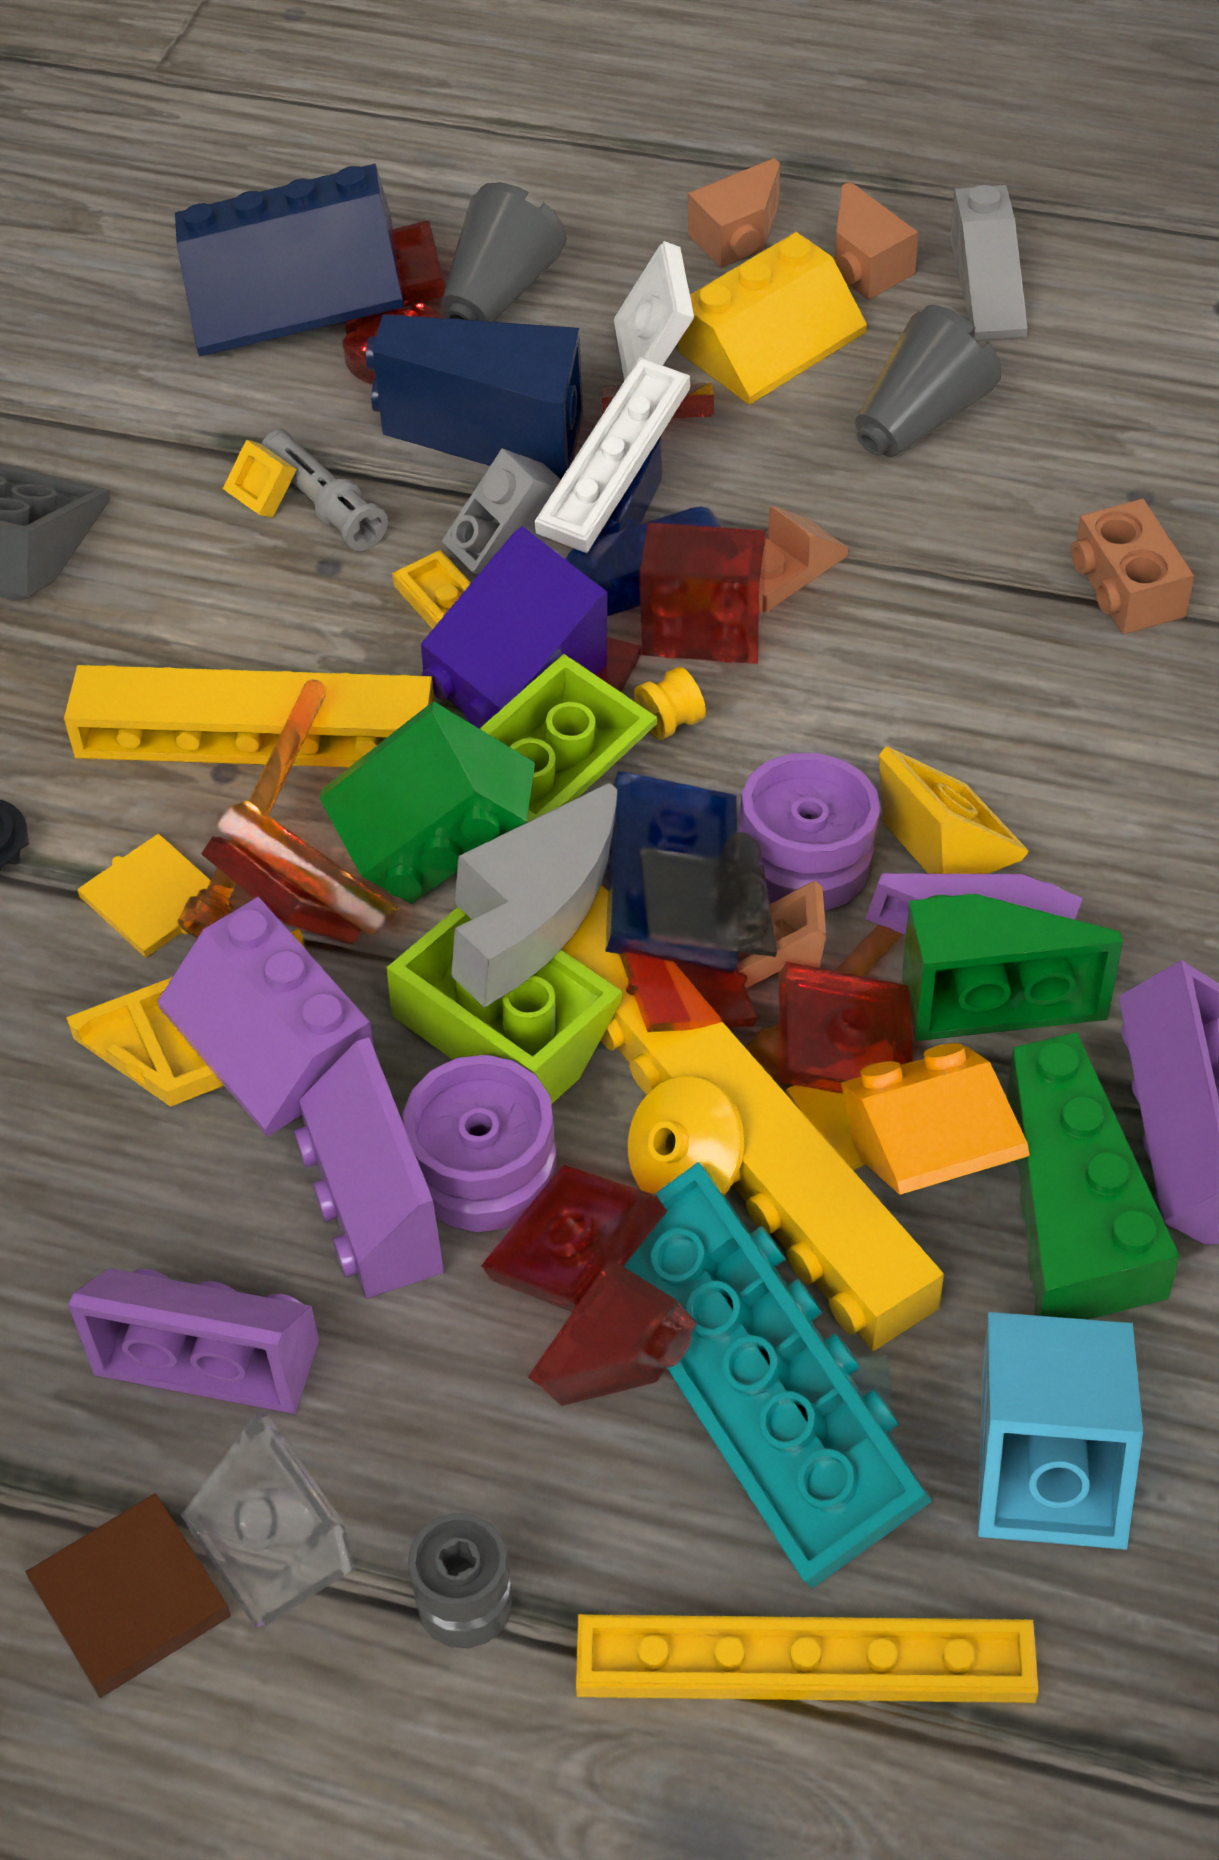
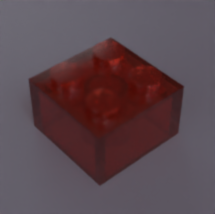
(702, 592)

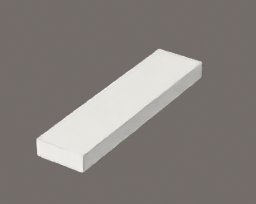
(612, 455)

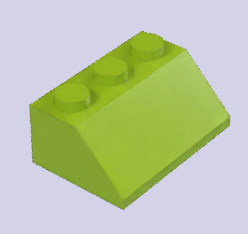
(570, 729)
(542, 1025)

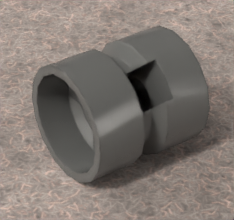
(461, 1580)

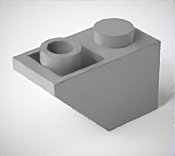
(503, 501)

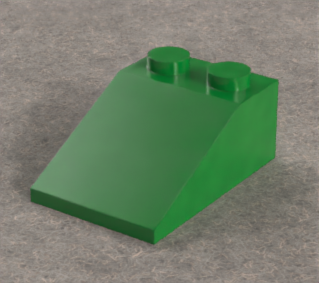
(1003, 967)

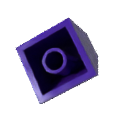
(513, 626)

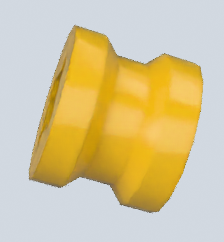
(672, 700)

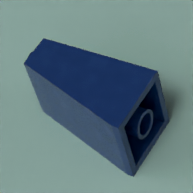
(479, 387)

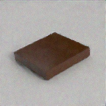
(128, 1594)

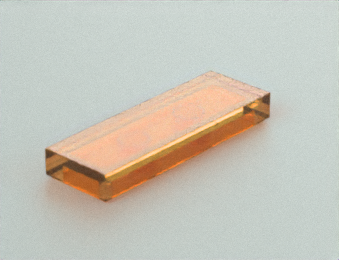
(308, 867)

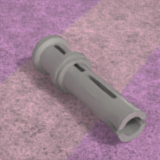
(335, 500)

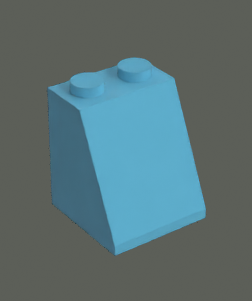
(1058, 1430)

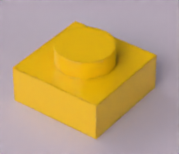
(259, 479)

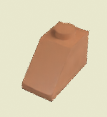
(735, 213)
(872, 244)

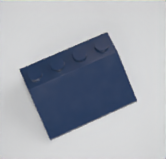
(288, 259)

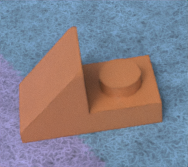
(796, 554)
(798, 934)

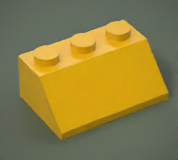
(771, 318)

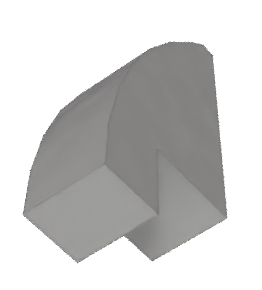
(529, 893)

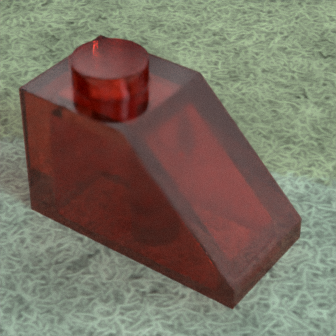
(614, 1339)

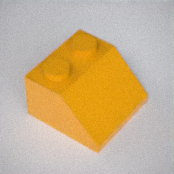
(932, 1118)

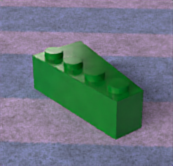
(1082, 1196)

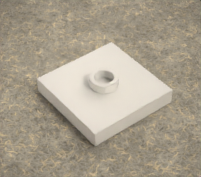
(655, 310)

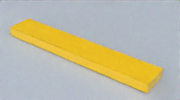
(806, 1658)

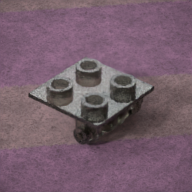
(709, 898)

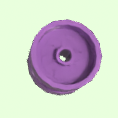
(812, 824)
(482, 1140)

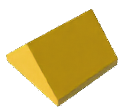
(942, 819)

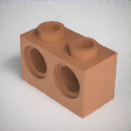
(1132, 566)

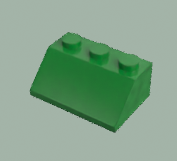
(427, 800)

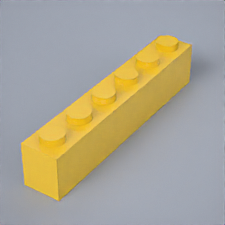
(232, 713)

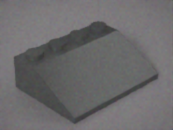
(41, 527)

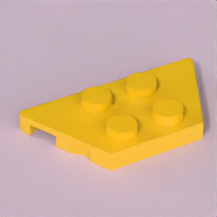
(145, 1044)

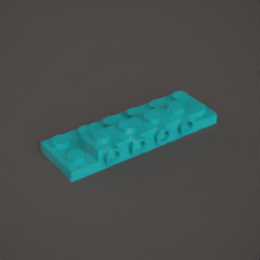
(773, 1386)

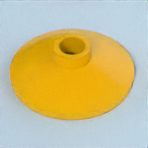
(704, 1129)

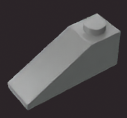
(988, 261)

